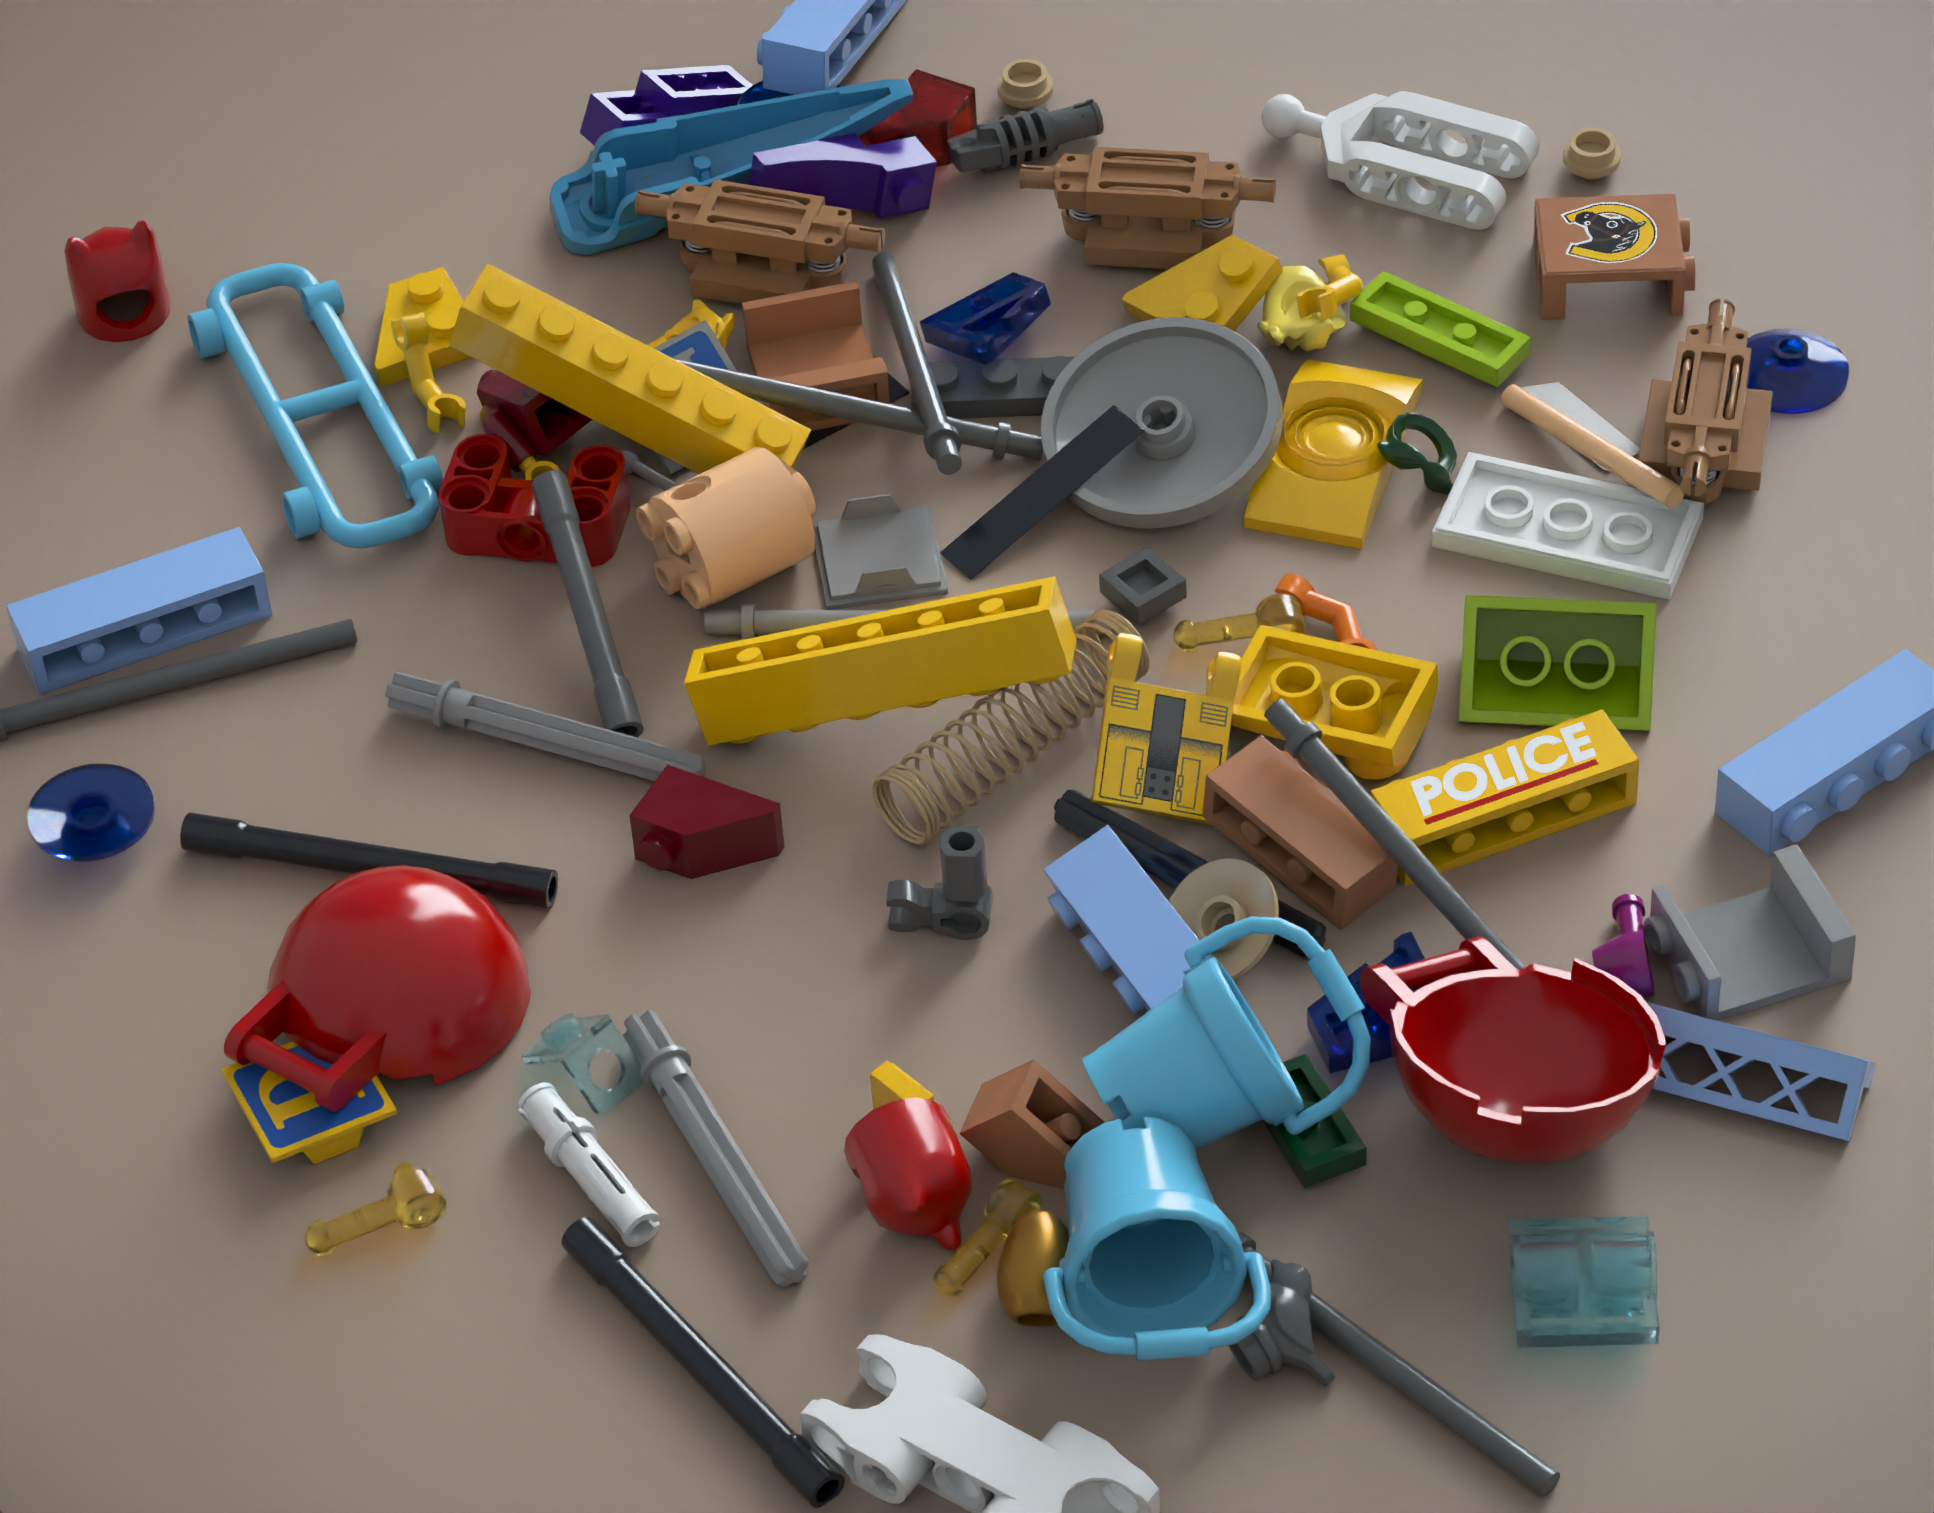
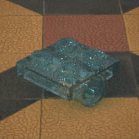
(1583, 1281)

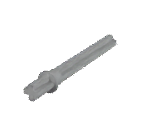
(538, 729)
(669, 1072)

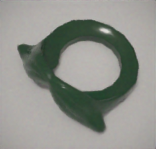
(1405, 456)

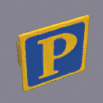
(292, 1121)

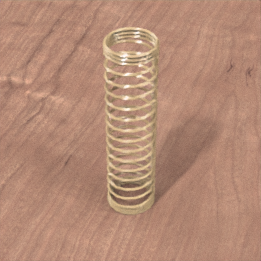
(918, 791)

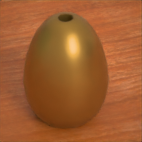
(1030, 1249)

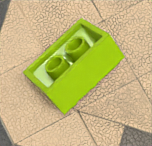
(1556, 660)

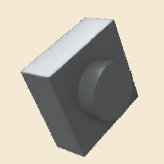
(1142, 585)

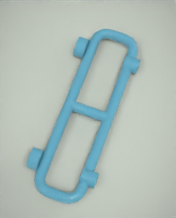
(312, 503)

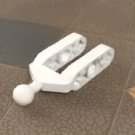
(1417, 129)

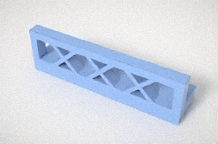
(1766, 1048)

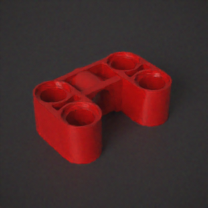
(499, 517)

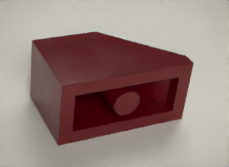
(703, 825)

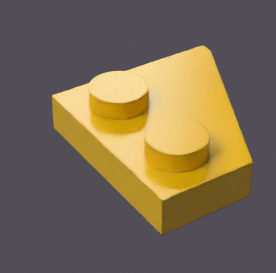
(1210, 286)
(440, 303)

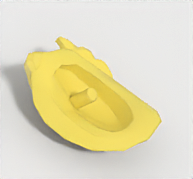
(1281, 313)

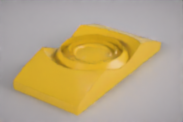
(1328, 461)

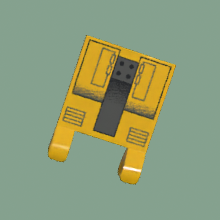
(1161, 739)

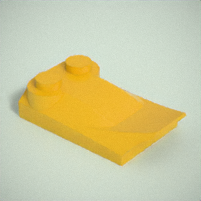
(1359, 697)

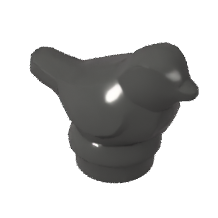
(1286, 1330)

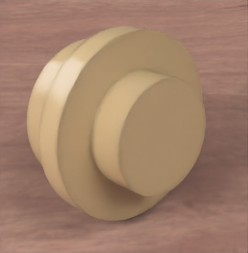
(1025, 84)
(1592, 154)

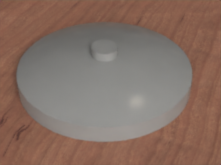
(1204, 410)

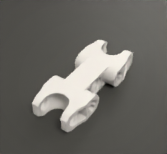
(940, 1438)

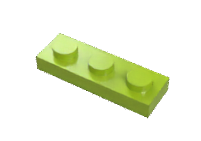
(1440, 328)

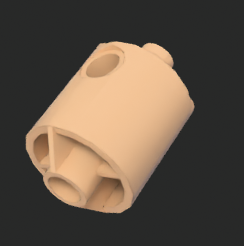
(729, 527)

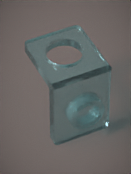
(575, 1043)

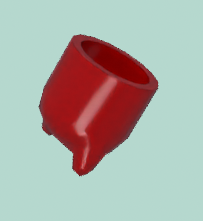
(114, 263)
(911, 1169)

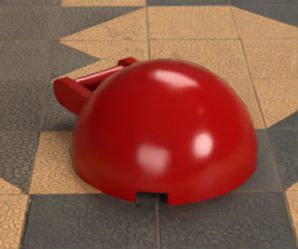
(387, 979)
(1520, 1058)

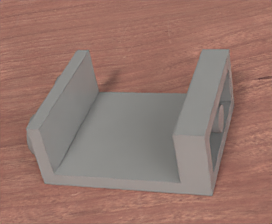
(1756, 944)

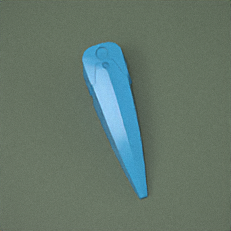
(597, 202)

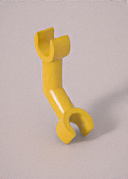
(1341, 287)
(412, 336)

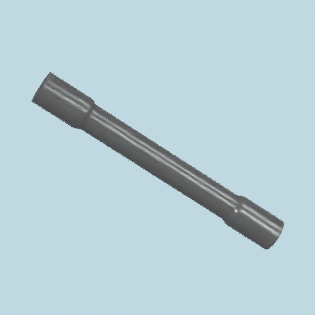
(562, 523)

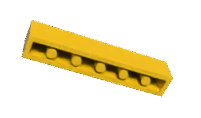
(615, 377)
(881, 662)

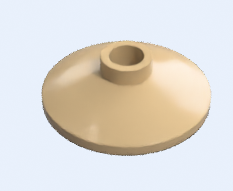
(1222, 895)

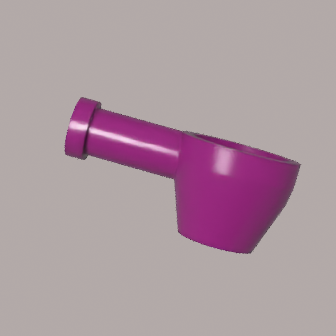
(1628, 952)

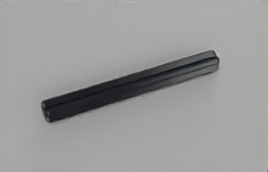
(1159, 854)

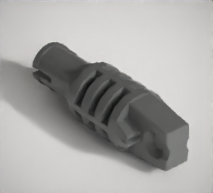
(1023, 136)

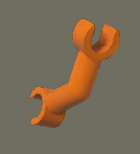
(1325, 609)

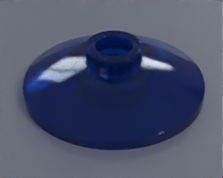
(1798, 368)
(90, 812)

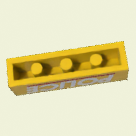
(1514, 792)

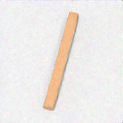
(1592, 446)

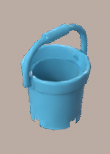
(1208, 1059)
(1149, 1249)

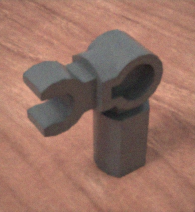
(956, 905)

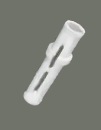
(573, 1145)

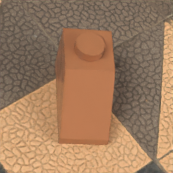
(1028, 1124)

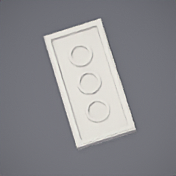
(1567, 525)

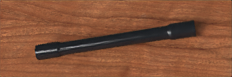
(238, 839)
(790, 1452)

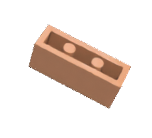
(1298, 831)

